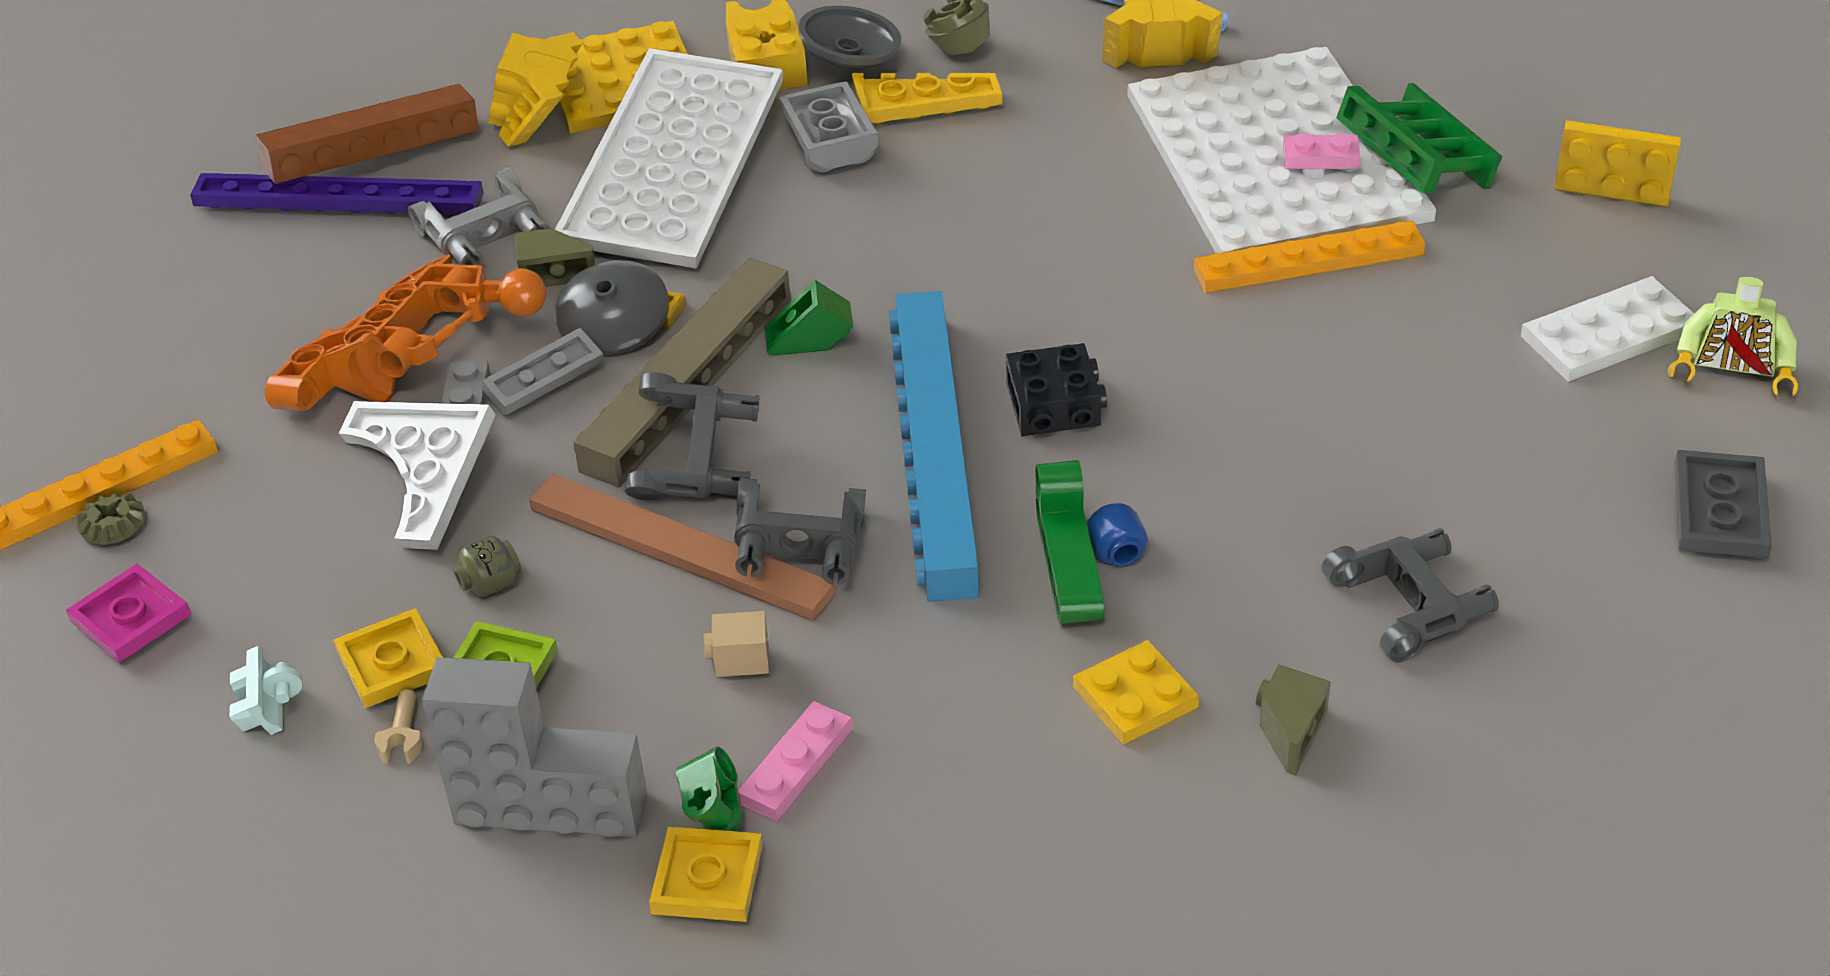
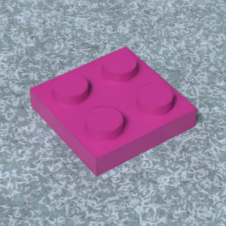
(128, 612)

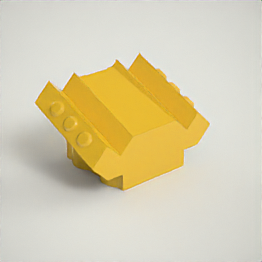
(1161, 33)
(530, 83)

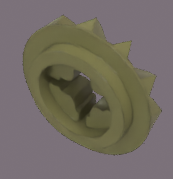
(111, 529)

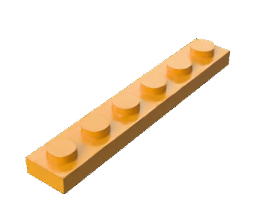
(1309, 256)
(120, 473)

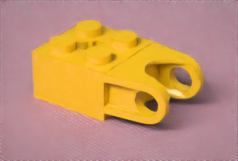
(767, 39)

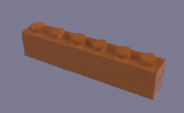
(367, 133)

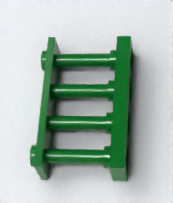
(1407, 152)

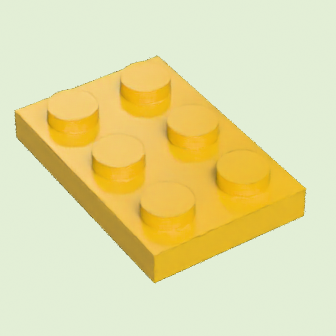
(1617, 163)

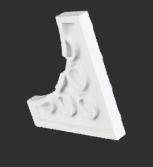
(434, 454)

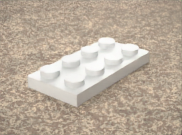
(1607, 328)

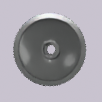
(849, 36)
(614, 304)

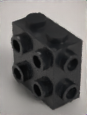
(1054, 389)

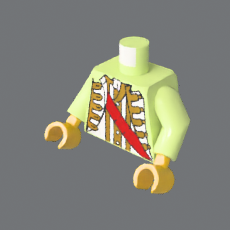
(1739, 335)

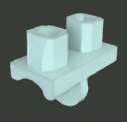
(262, 692)

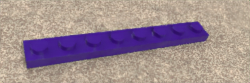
(334, 193)

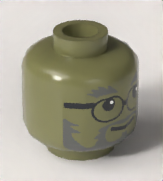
(487, 566)

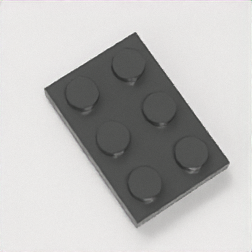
(1722, 504)

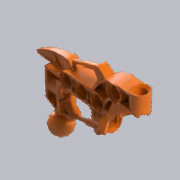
(385, 340)

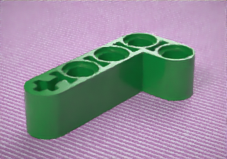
(1067, 543)

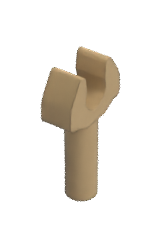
(401, 731)

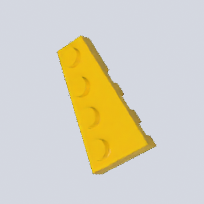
(925, 95)

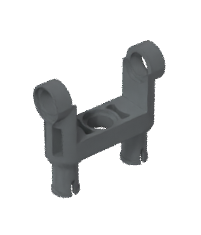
(709, 407)
(828, 537)
(1405, 565)

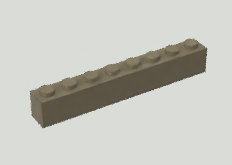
(696, 355)

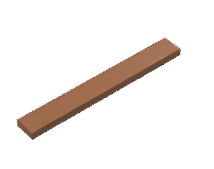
(680, 546)

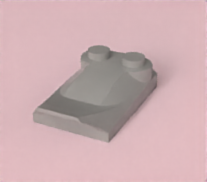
(830, 126)

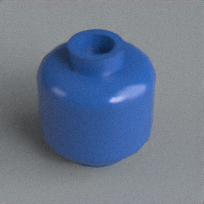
(1117, 534)

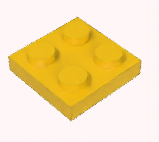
(388, 657)
(1135, 692)
(706, 874)

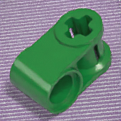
(711, 790)

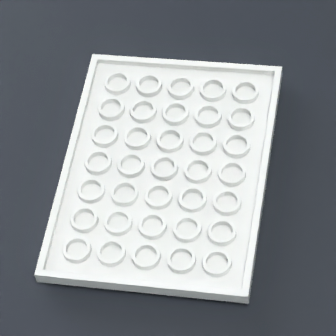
(1225, 151)

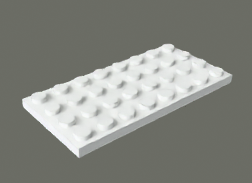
(671, 157)

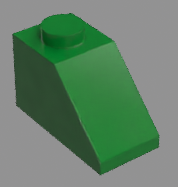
(809, 322)

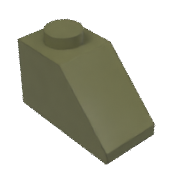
(552, 255)
(1292, 713)

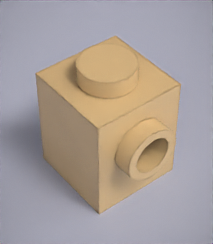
(738, 644)

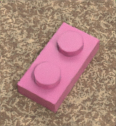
(1321, 151)

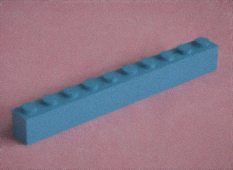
(934, 448)

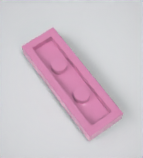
(794, 761)

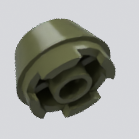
(958, 26)

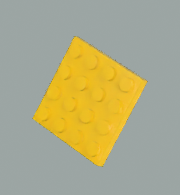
(607, 69)

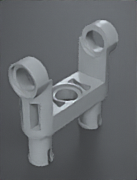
(460, 233)

